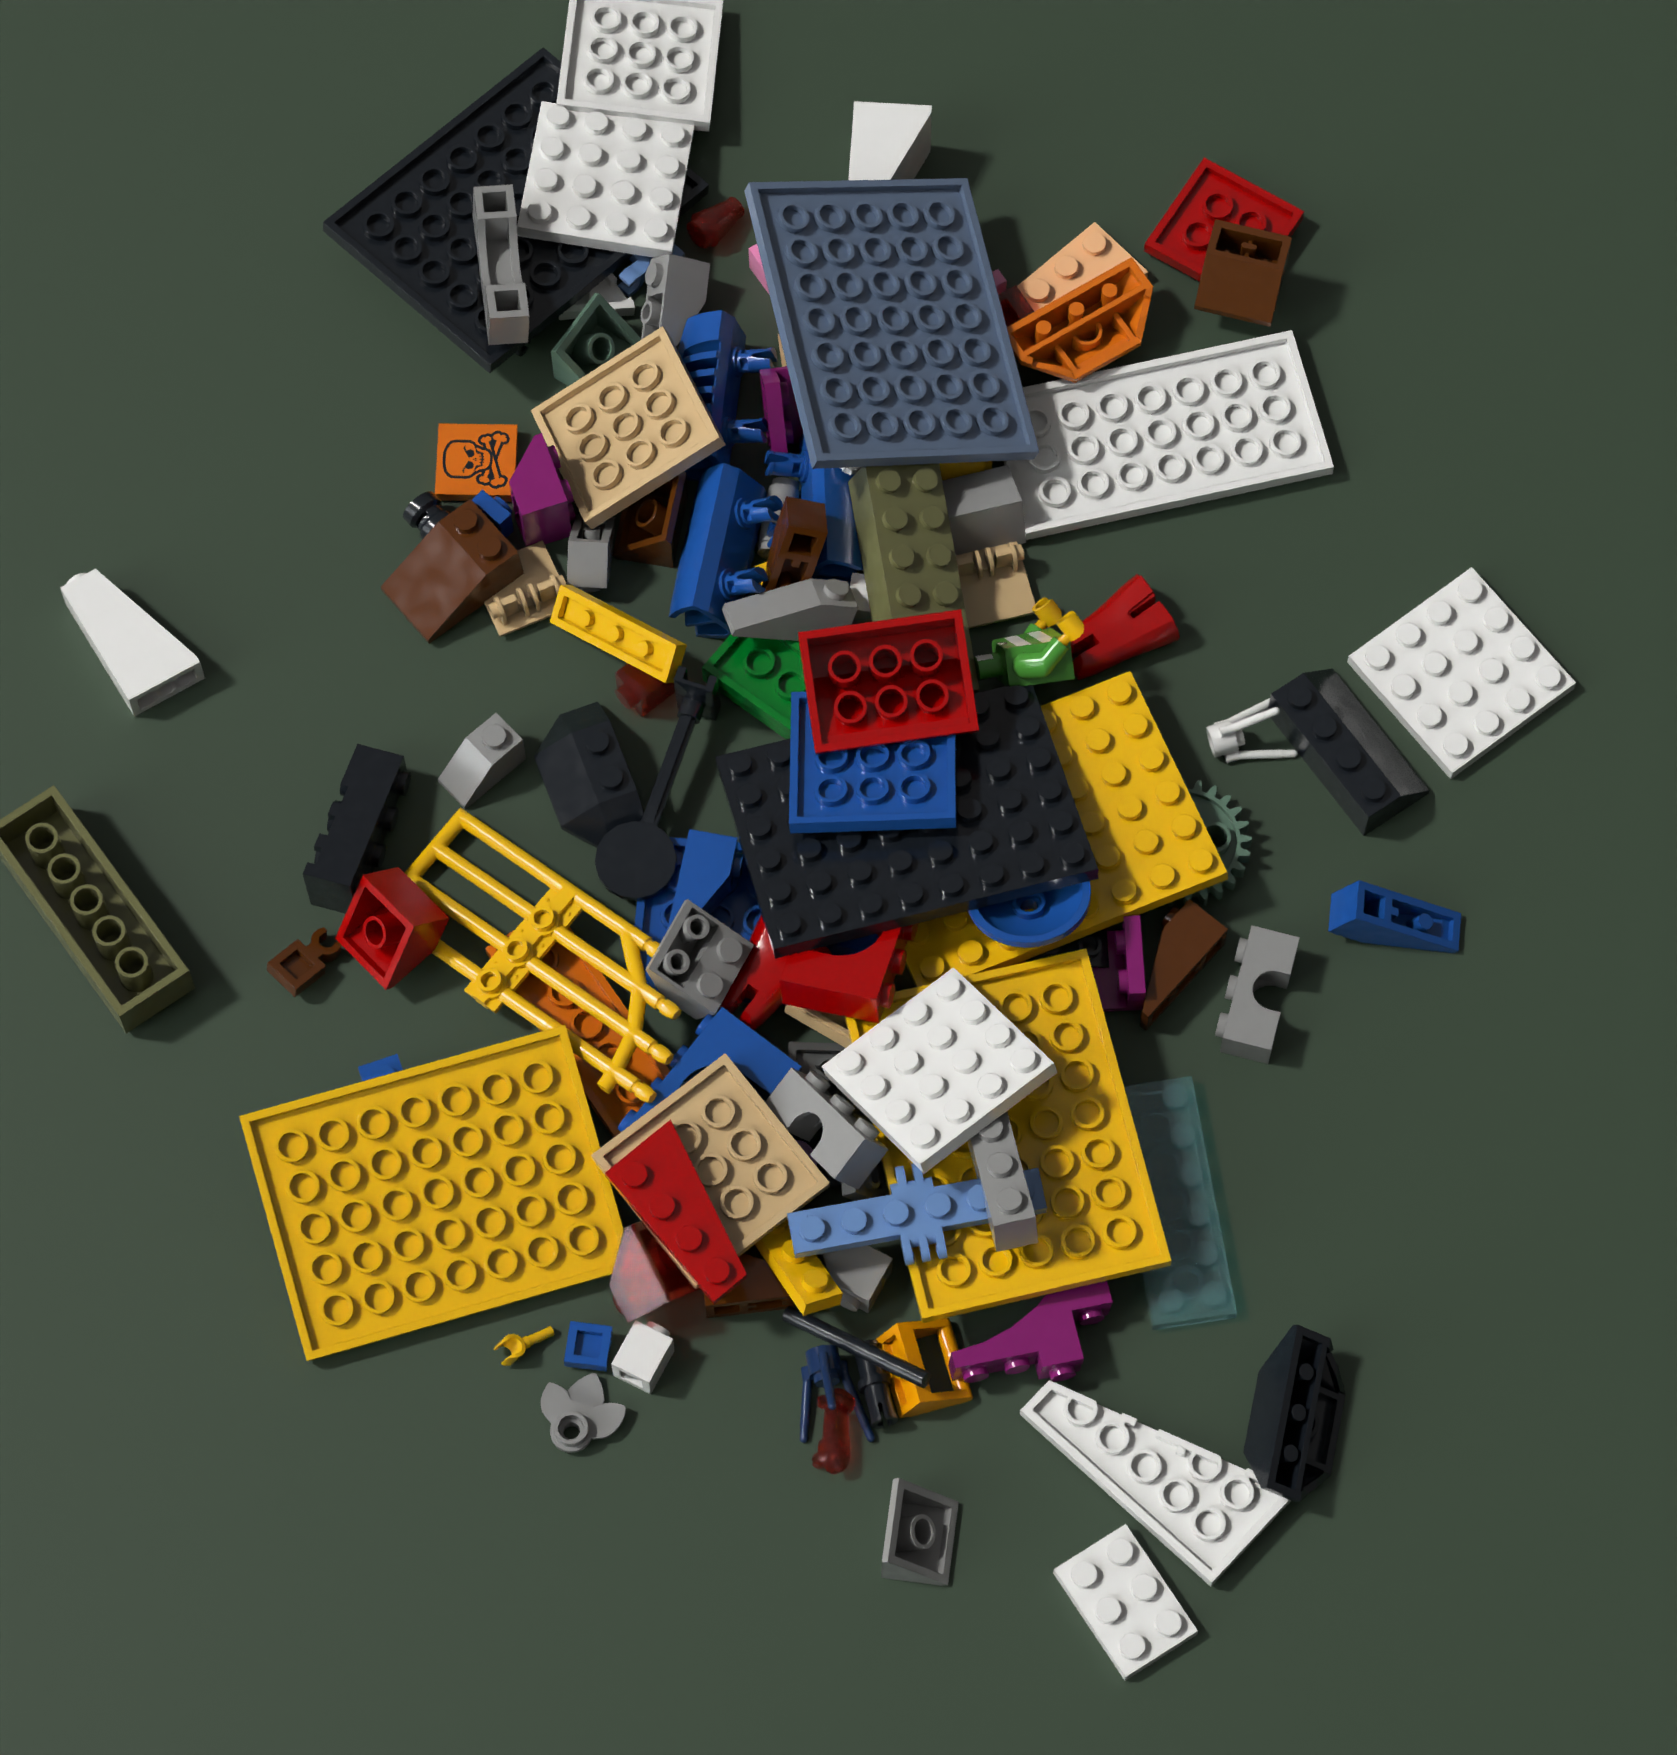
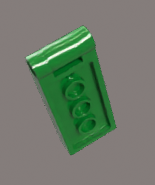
(759, 677)

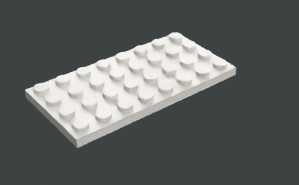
(1169, 435)

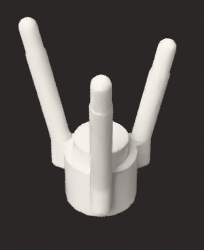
(1227, 735)

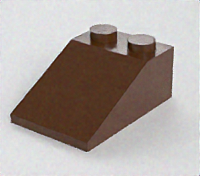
(452, 571)

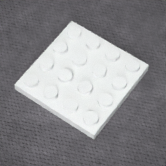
(641, 59)
(605, 181)
(1461, 672)
(939, 1070)

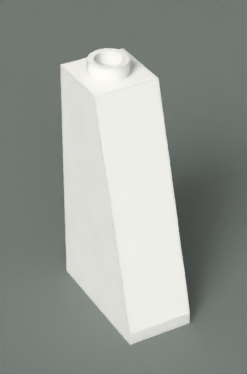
(132, 646)

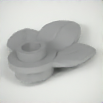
(580, 1408)

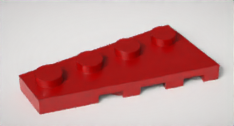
(673, 1203)

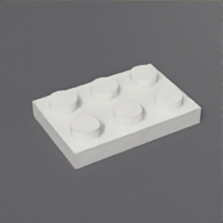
(1125, 1602)

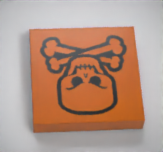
(475, 459)

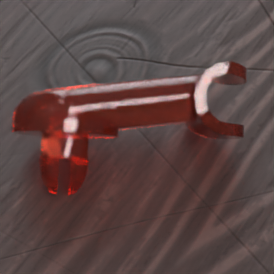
(834, 1446)

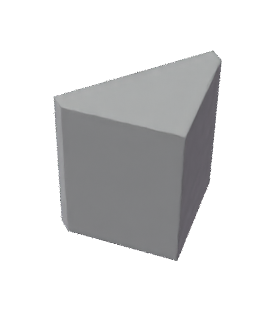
(984, 510)
(918, 1535)

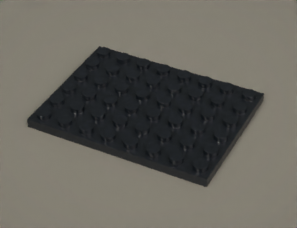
(419, 224)
(1010, 841)

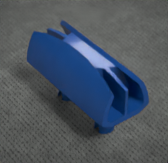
(716, 360)
(828, 486)
(721, 548)

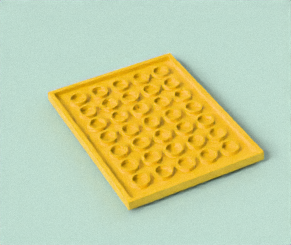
(1135, 819)
(1071, 1128)
(434, 1192)

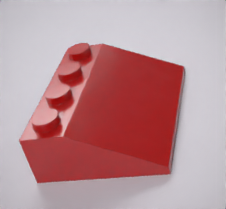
(888, 681)

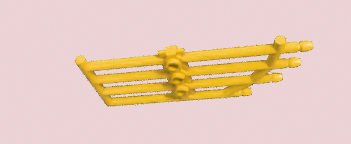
(533, 939)

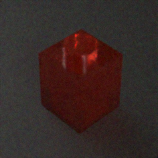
(640, 689)

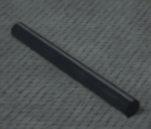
(857, 1347)

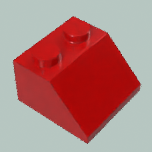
(390, 926)

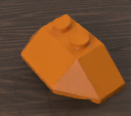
(1086, 325)

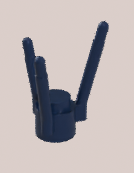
(824, 1370)

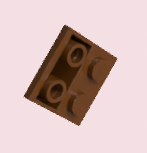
(1243, 273)

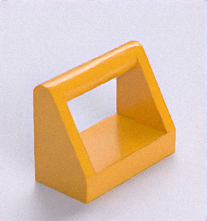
(902, 1343)

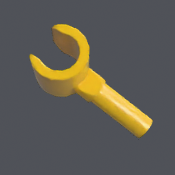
(518, 1344)

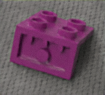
(780, 409)
(1123, 983)

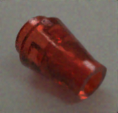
(713, 223)

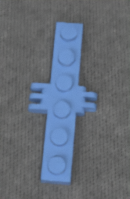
(912, 1213)

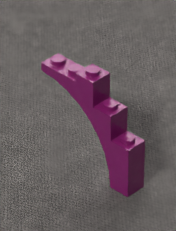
(1040, 1338)

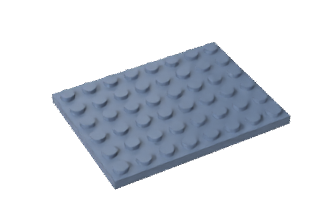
(890, 322)

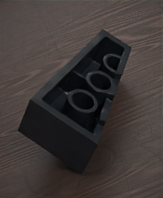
(356, 827)

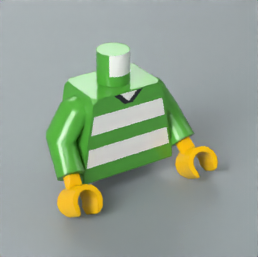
(1038, 653)

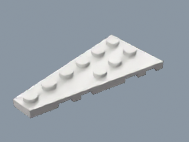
(1175, 1489)

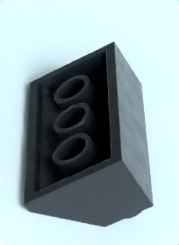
(1346, 748)

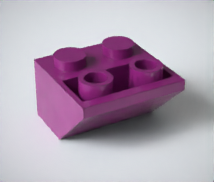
(541, 496)

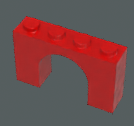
(848, 984)

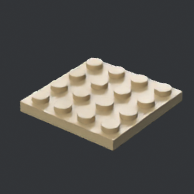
(628, 427)
(738, 1150)

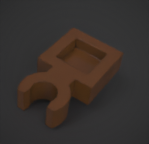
(303, 965)

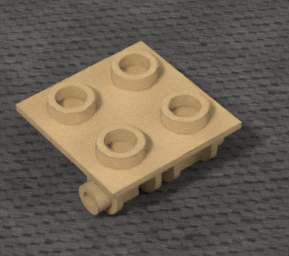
(995, 584)
(529, 596)

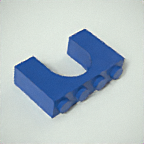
(721, 1034)

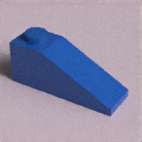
(707, 870)
(1392, 919)

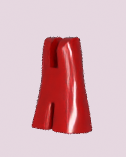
(1123, 629)
(758, 980)

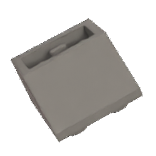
(697, 961)

